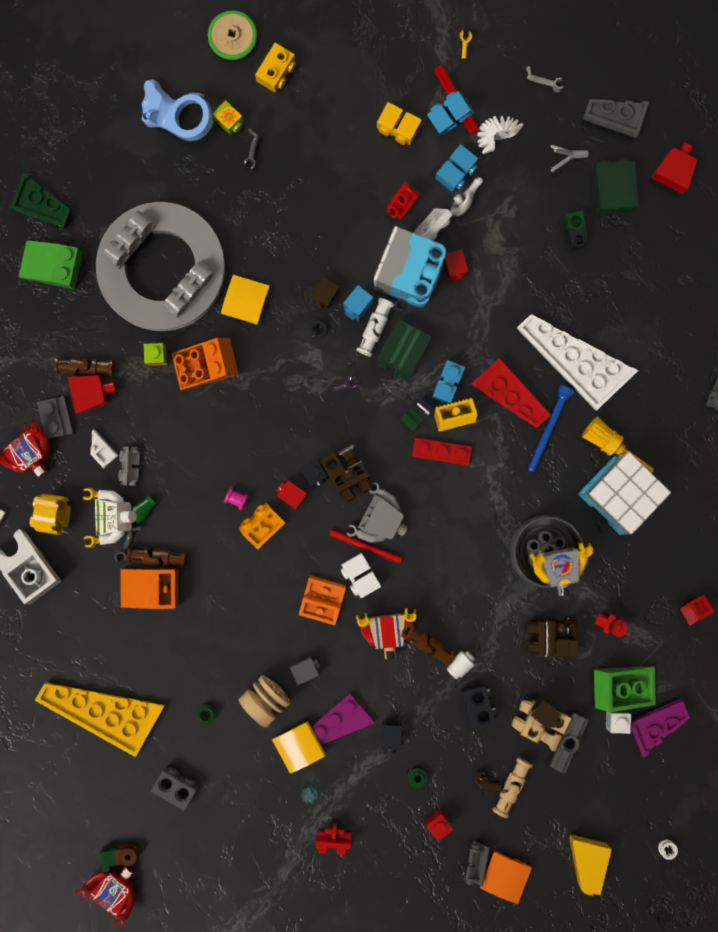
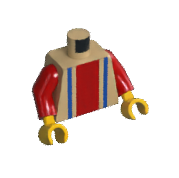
(386, 631)

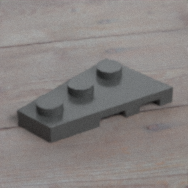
(618, 116)

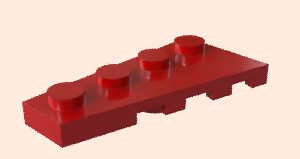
(508, 390)

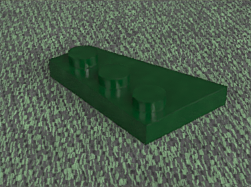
(38, 203)

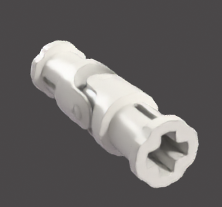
(375, 327)

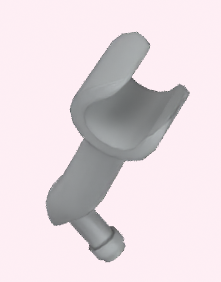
(544, 81)

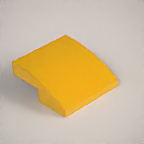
(245, 299)
(299, 747)

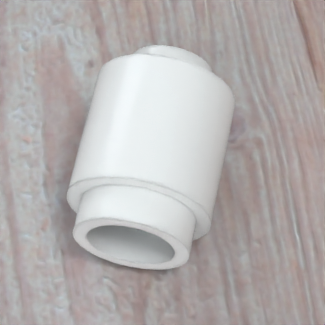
(461, 664)

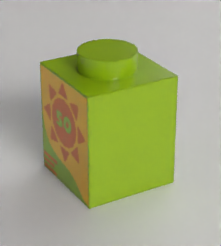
(228, 118)
(155, 354)

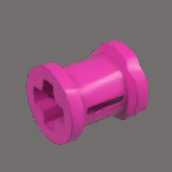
(236, 498)

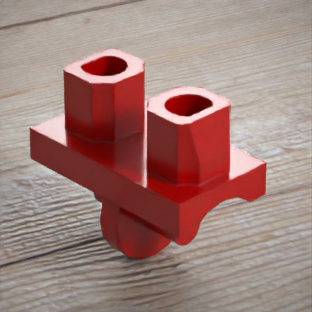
(402, 201)
(612, 625)
(333, 839)

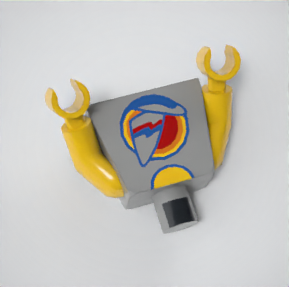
(561, 567)

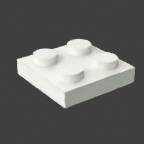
(433, 223)

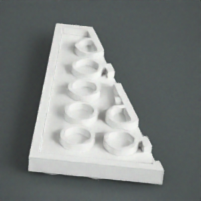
(582, 365)

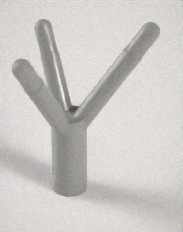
(571, 154)

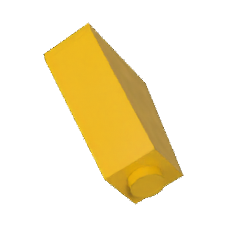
(590, 863)

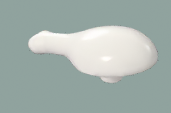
(464, 201)

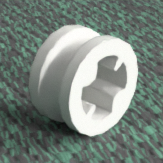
(663, 844)

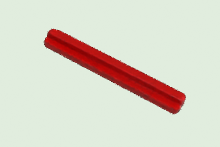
(449, 87)

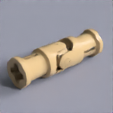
(511, 790)

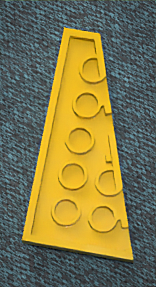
(111, 717)

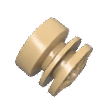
(261, 704)

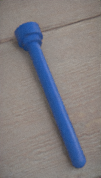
(564, 395)

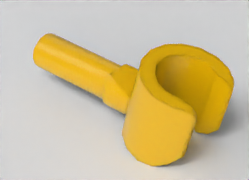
(465, 43)

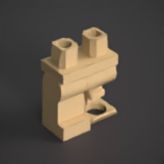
(535, 731)

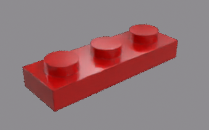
(441, 451)

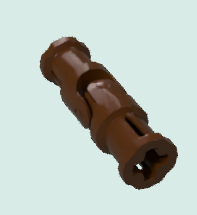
(76, 367)
(152, 556)
(428, 644)

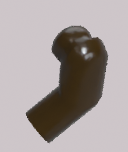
(485, 784)

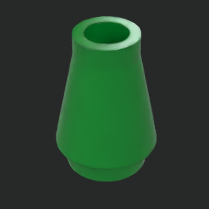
(143, 508)

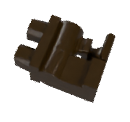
(349, 478)
(546, 637)

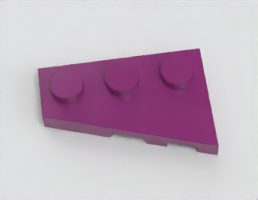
(341, 720)
(657, 724)

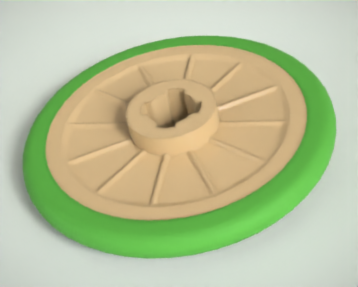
(235, 23)

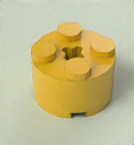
(50, 514)

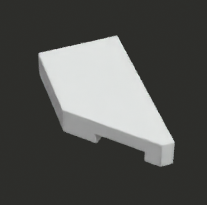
(102, 450)

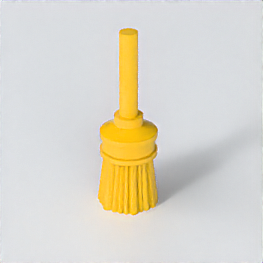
(609, 441)

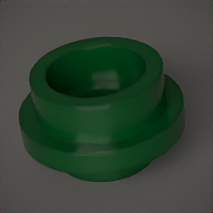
(206, 720)
(417, 771)

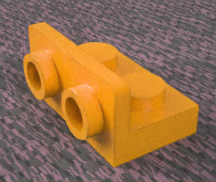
(261, 525)

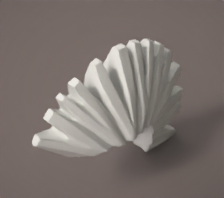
(496, 131)

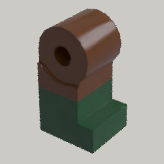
(118, 855)

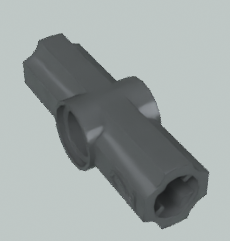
(563, 754)

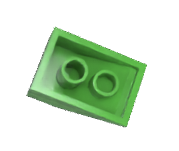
(51, 264)
(624, 688)

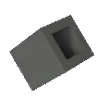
(305, 670)

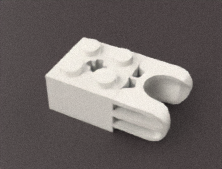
(24, 563)

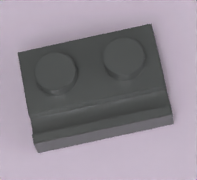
(55, 417)

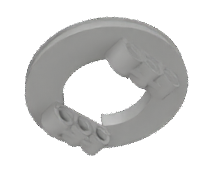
(192, 295)

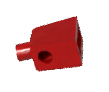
(676, 168)
(89, 392)

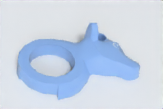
(164, 112)

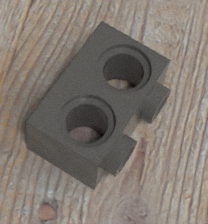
(172, 793)

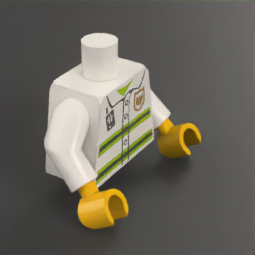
(111, 516)

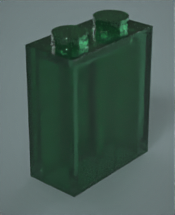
(615, 186)
(403, 349)

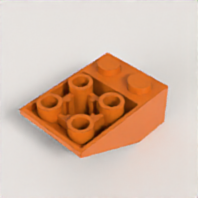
(205, 363)
(150, 588)

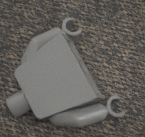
(381, 518)

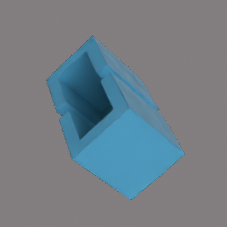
(458, 107)
(457, 168)
(357, 303)
(451, 376)

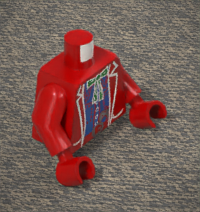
(27, 451)
(112, 891)

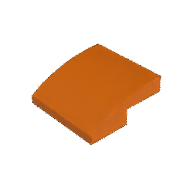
(322, 600)
(506, 877)

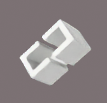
(364, 584)

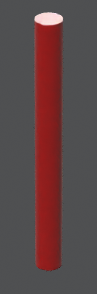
(366, 546)

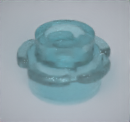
(309, 794)

